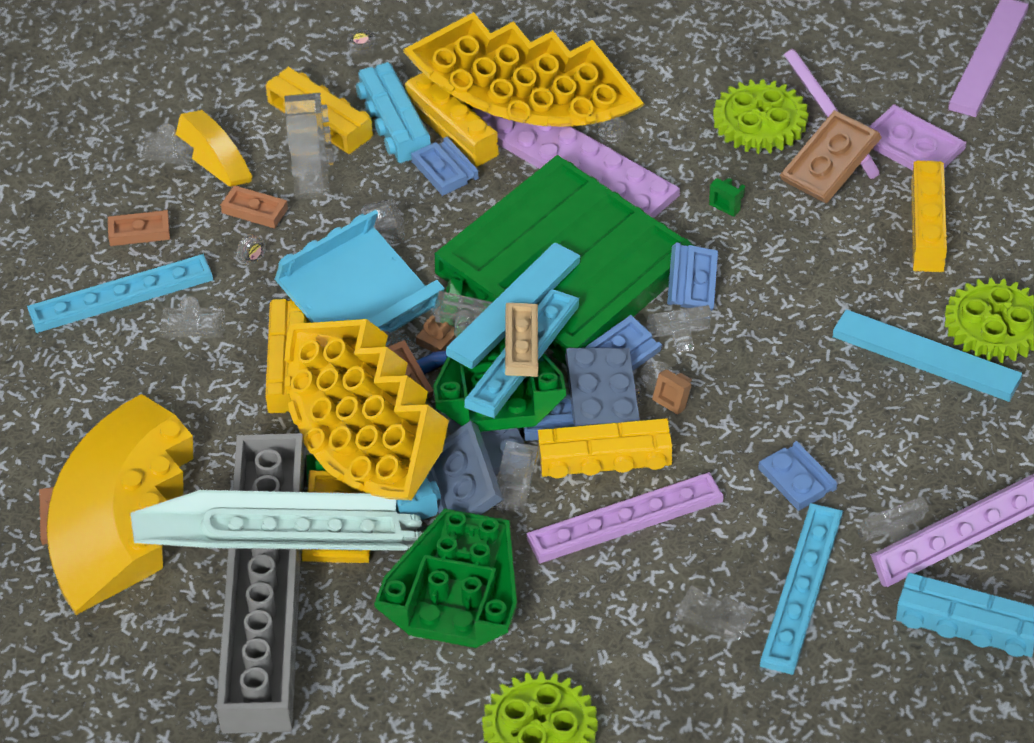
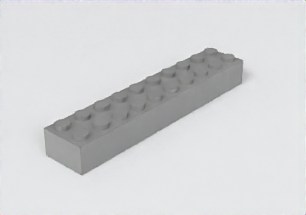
(261, 601)

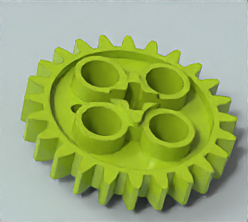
(760, 116)
(992, 319)
(538, 721)

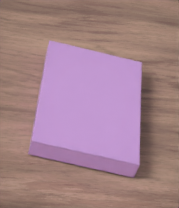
(913, 139)

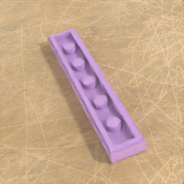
(988, 57)
(823, 101)
(624, 517)
(955, 532)

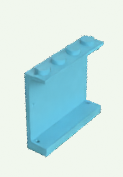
(355, 278)

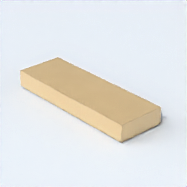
(521, 339)

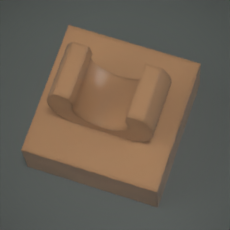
(435, 335)
(672, 391)

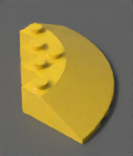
(522, 78)
(360, 408)
(114, 470)

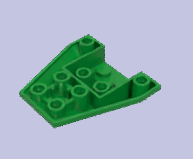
(524, 408)
(454, 581)

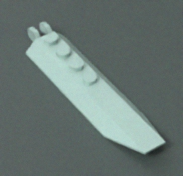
(276, 521)

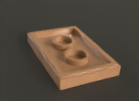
(830, 156)

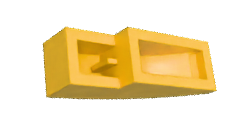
(213, 148)

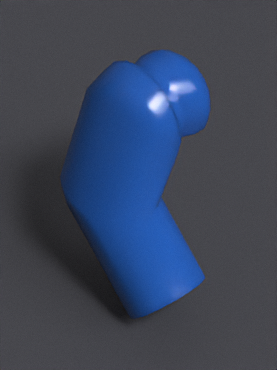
(432, 361)

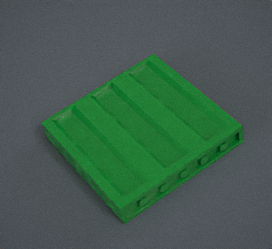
(619, 247)

